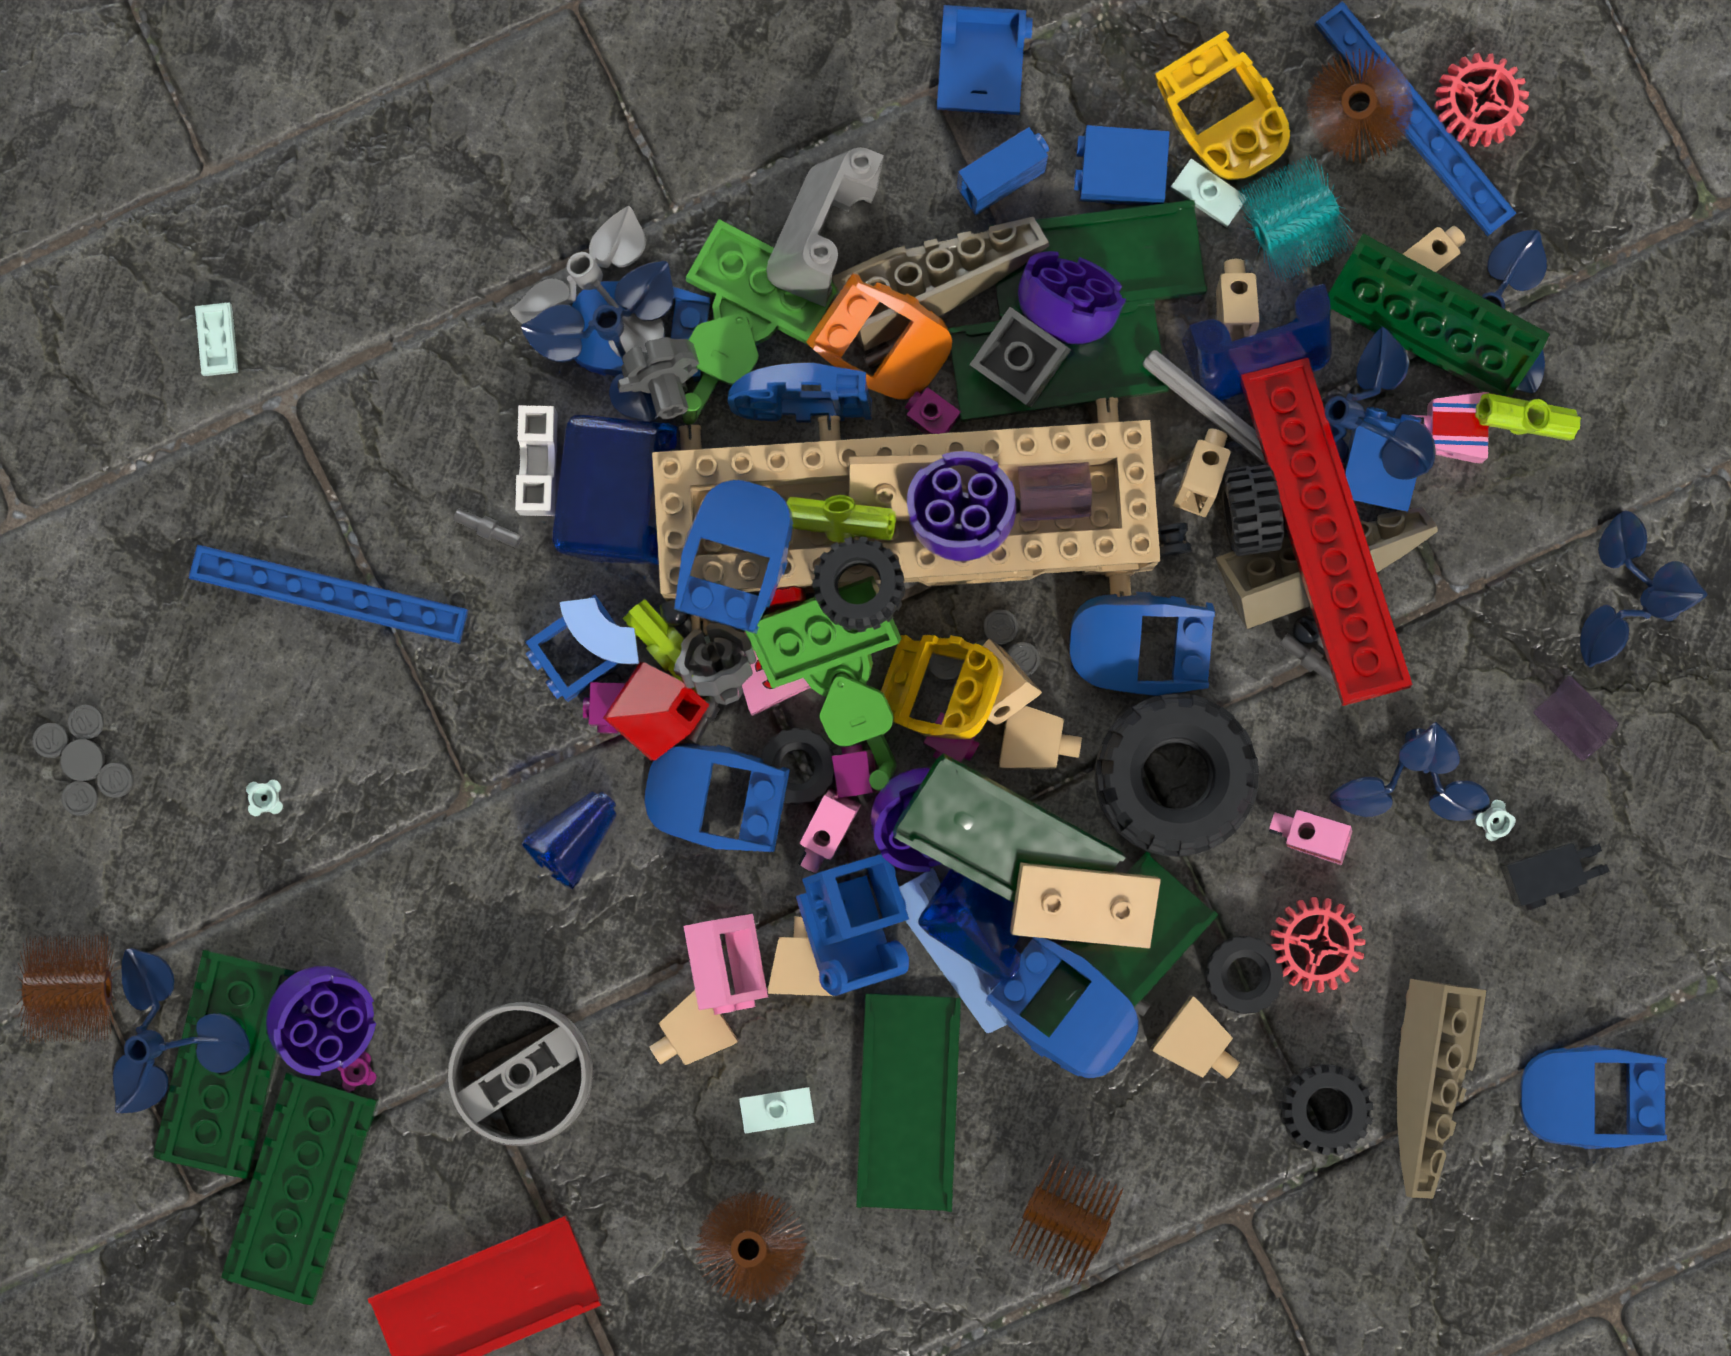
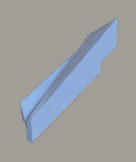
(967, 979)

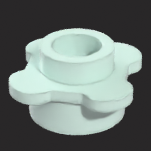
(255, 793)
(1501, 827)

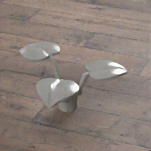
(615, 242)

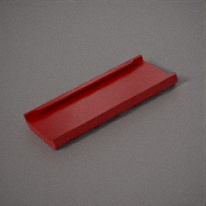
(490, 1296)

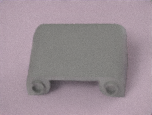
(802, 258)

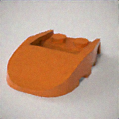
(914, 356)

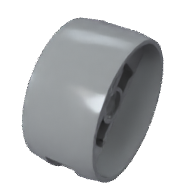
(500, 1088)

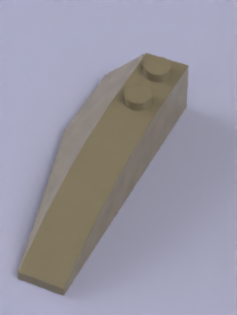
(943, 272)
(1270, 582)
(1434, 1053)

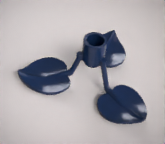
(1522, 265)
(559, 329)
(1383, 366)
(1668, 595)
(1423, 751)
(135, 1078)

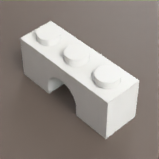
(537, 460)

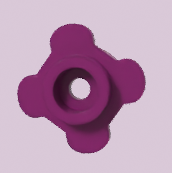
(365, 1076)

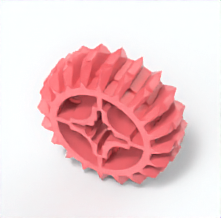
(1470, 93)
(1321, 928)

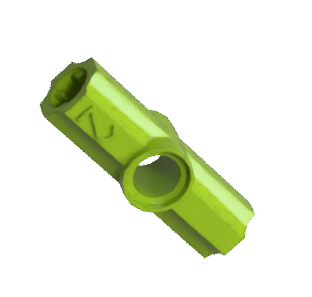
(1527, 416)
(842, 518)
(661, 639)

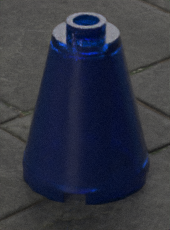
(572, 838)

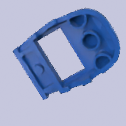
(596, 352)
(777, 392)
(745, 519)
(1108, 639)
(680, 787)
(1095, 1029)
(1561, 1097)

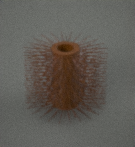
(1371, 118)
(67, 987)
(1067, 1220)
(733, 1247)

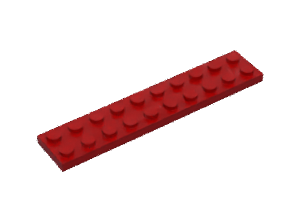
(1326, 532)

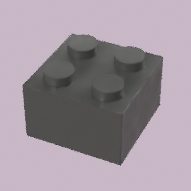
(1020, 357)

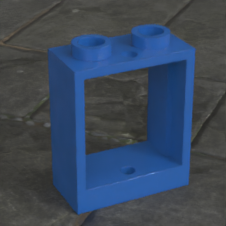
(556, 683)
(833, 921)

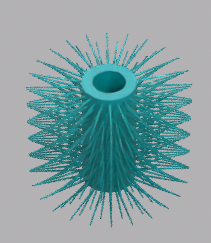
(1295, 218)

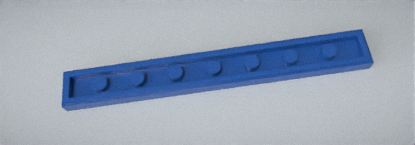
(1425, 132)
(328, 594)

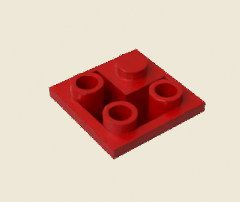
(655, 711)

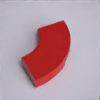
(786, 597)

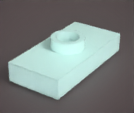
(1209, 192)
(216, 339)
(776, 1110)

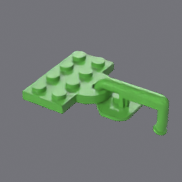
(744, 310)
(807, 645)

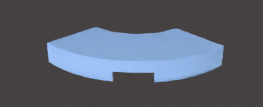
(598, 634)

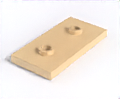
(886, 480)
(1085, 905)

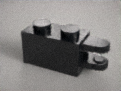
(1550, 874)

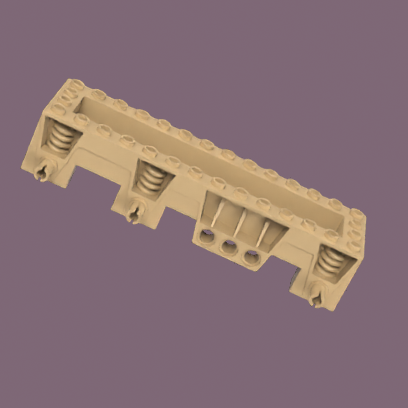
(1111, 542)

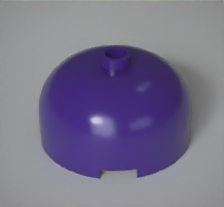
(1069, 298)
(984, 512)
(885, 813)
(320, 1020)

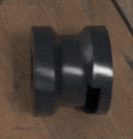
(1173, 543)

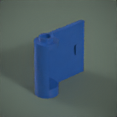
(982, 56)
(858, 959)

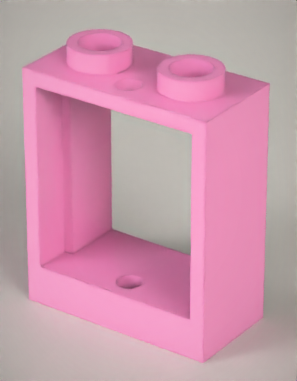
(710, 969)

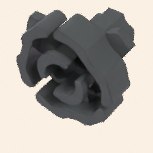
(661, 373)
(716, 666)

